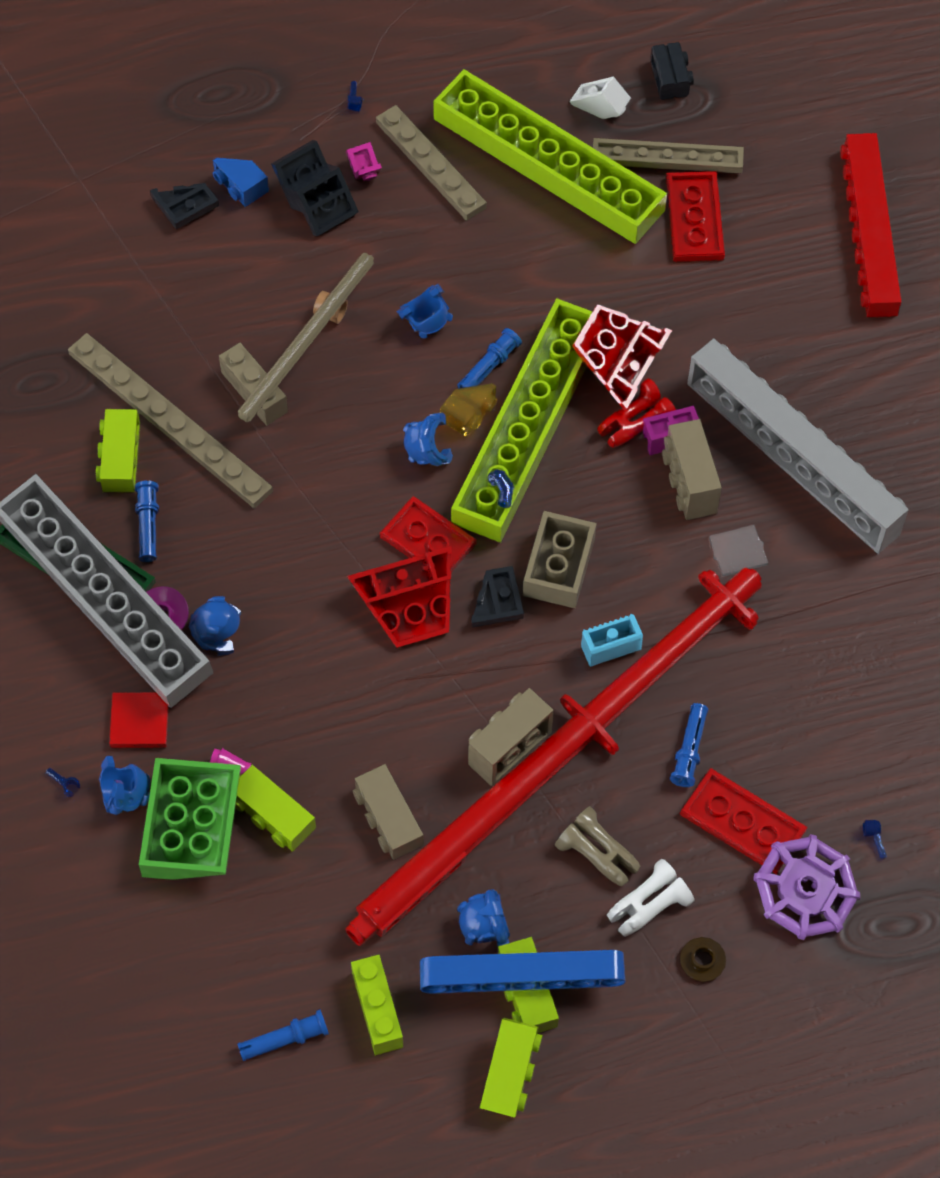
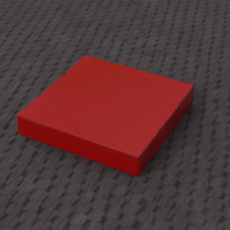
(138, 721)

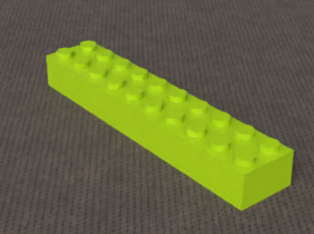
(550, 156)
(524, 423)

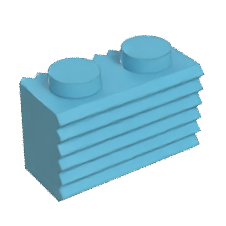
(611, 640)

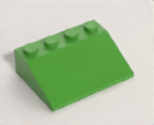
(189, 819)

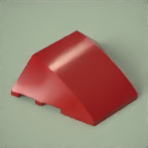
(618, 350)
(409, 596)

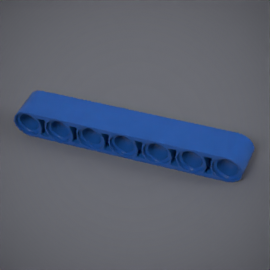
(522, 971)

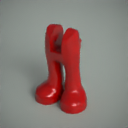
(648, 396)

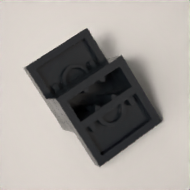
(315, 187)

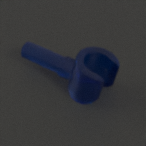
(354, 101)
(63, 781)
(873, 828)

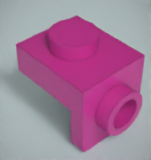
(363, 162)

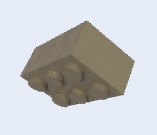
(692, 469)
(559, 559)
(509, 736)

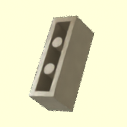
(245, 376)
(388, 812)

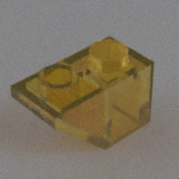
(467, 406)

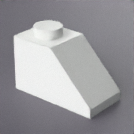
(601, 98)

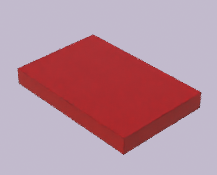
(422, 530)

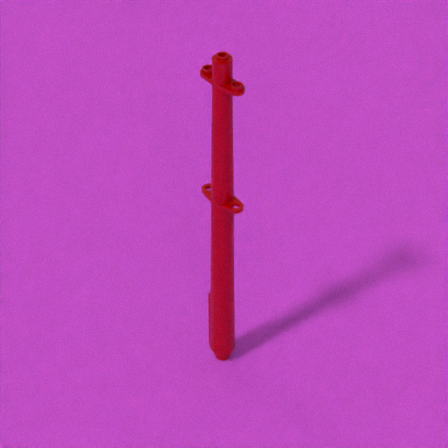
(450, 848)

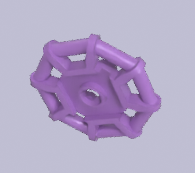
(792, 893)

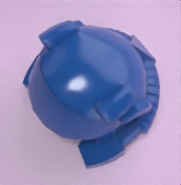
(427, 311)
(420, 441)
(214, 623)
(123, 787)
(483, 919)

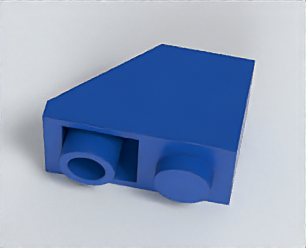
(241, 178)

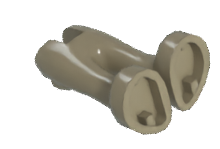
(603, 862)

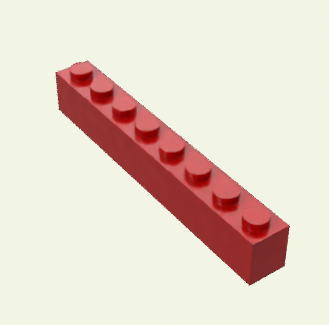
(871, 225)

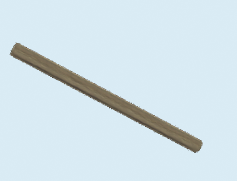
(305, 337)

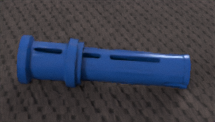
(496, 354)
(147, 511)
(688, 756)
(297, 1032)

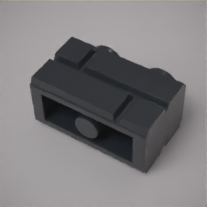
(671, 71)

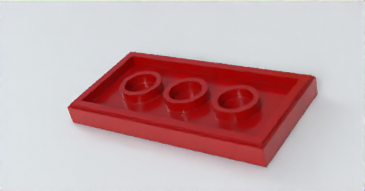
(695, 216)
(740, 818)

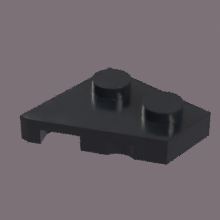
(185, 203)
(498, 598)

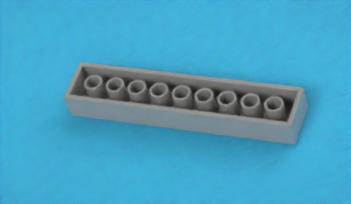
(797, 446)
(104, 591)

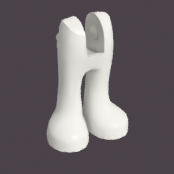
(642, 914)

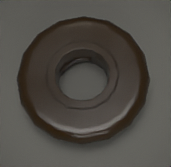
(703, 972)

